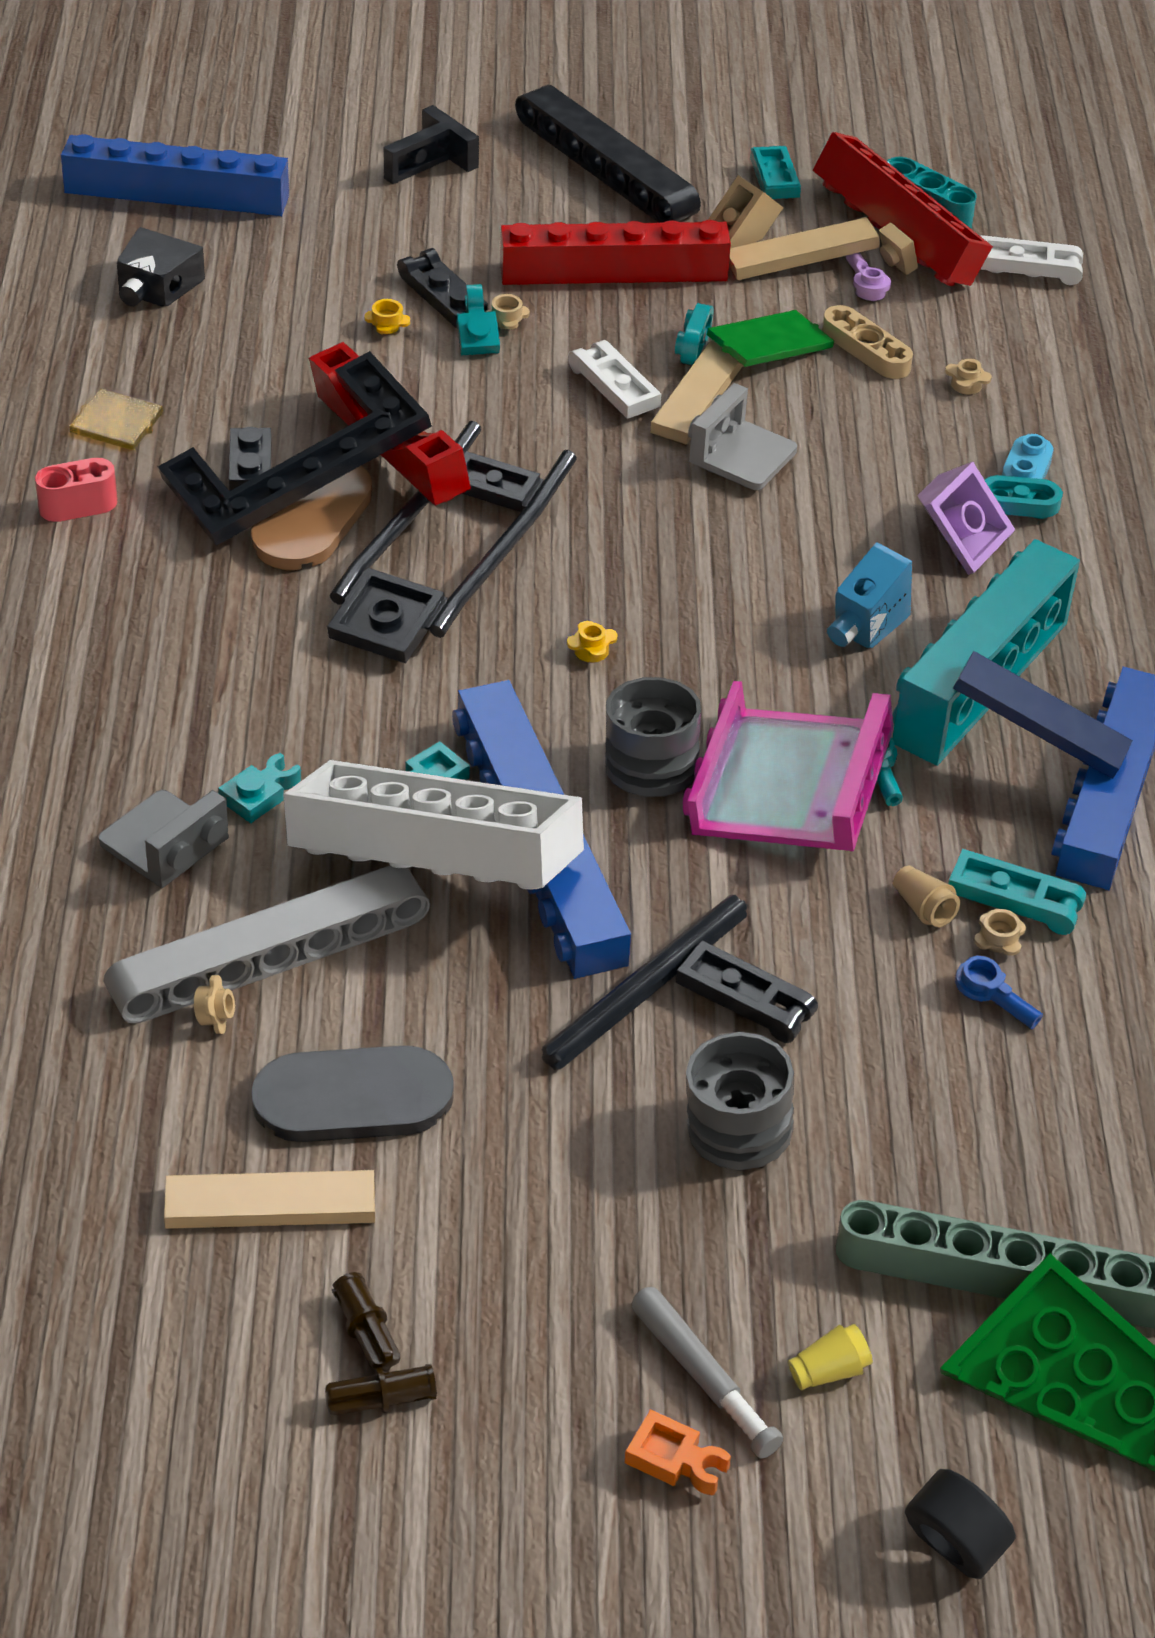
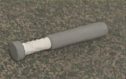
(701, 1365)

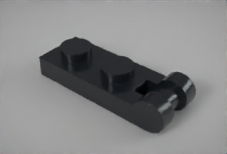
(437, 285)
(747, 990)

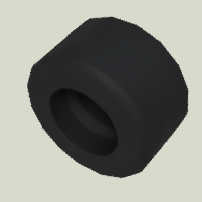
(960, 1523)

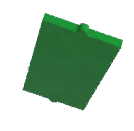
(770, 338)

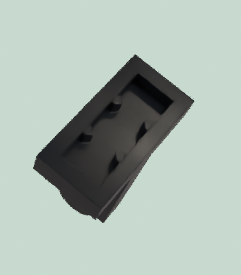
(437, 142)

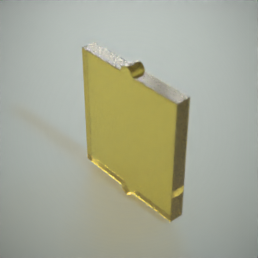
(116, 419)

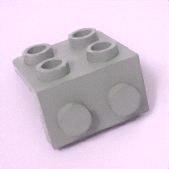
(735, 447)

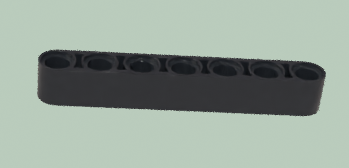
(607, 155)

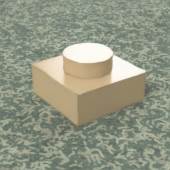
(897, 249)

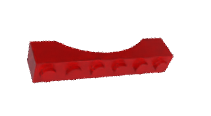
(427, 460)

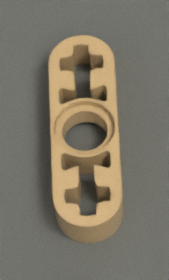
(885, 356)

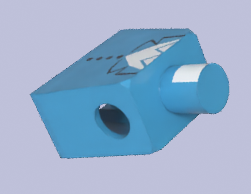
(872, 598)

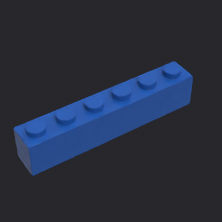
(175, 175)
(1105, 805)

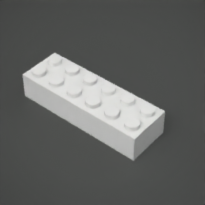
(435, 823)

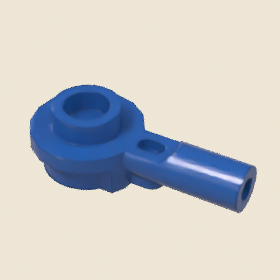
(984, 981)

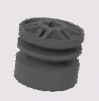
(652, 736)
(740, 1100)

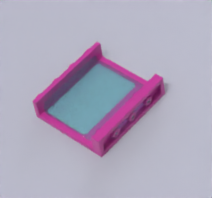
(788, 774)

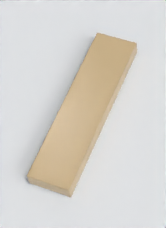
(803, 248)
(695, 393)
(269, 1199)

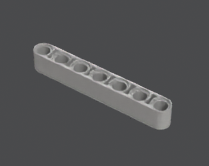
(266, 942)

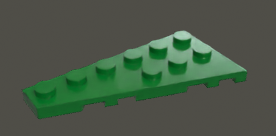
(1067, 1362)

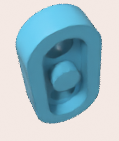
(1029, 457)

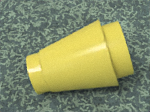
(831, 1358)

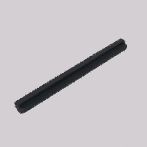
(641, 983)

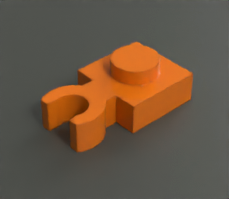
(671, 1449)

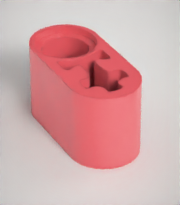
(76, 489)

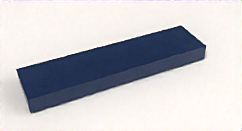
(1043, 714)

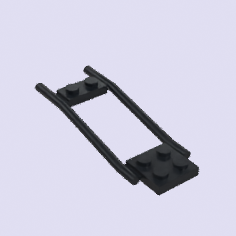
(394, 613)

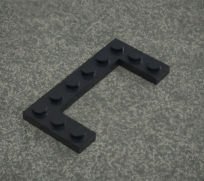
(390, 421)

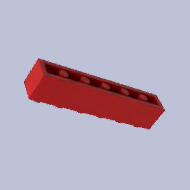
(889, 196)
(614, 252)

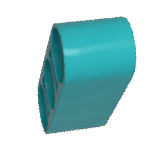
(949, 193)

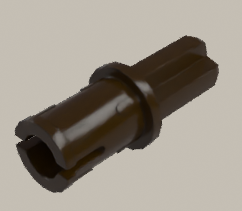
(366, 1321)
(381, 1390)

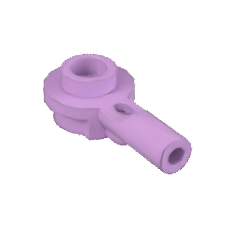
(869, 281)

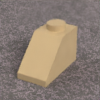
(747, 212)

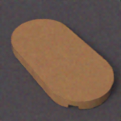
(314, 524)

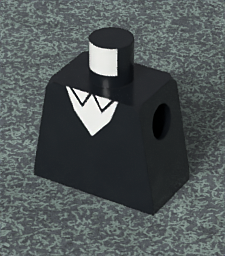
(158, 268)

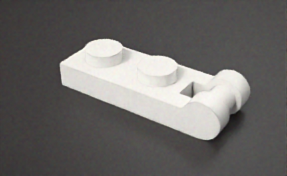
(1034, 259)
(615, 378)

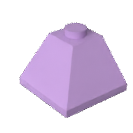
(966, 515)

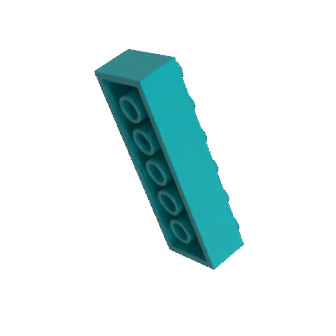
(1006, 625)

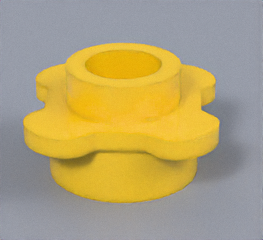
(387, 316)
(591, 641)

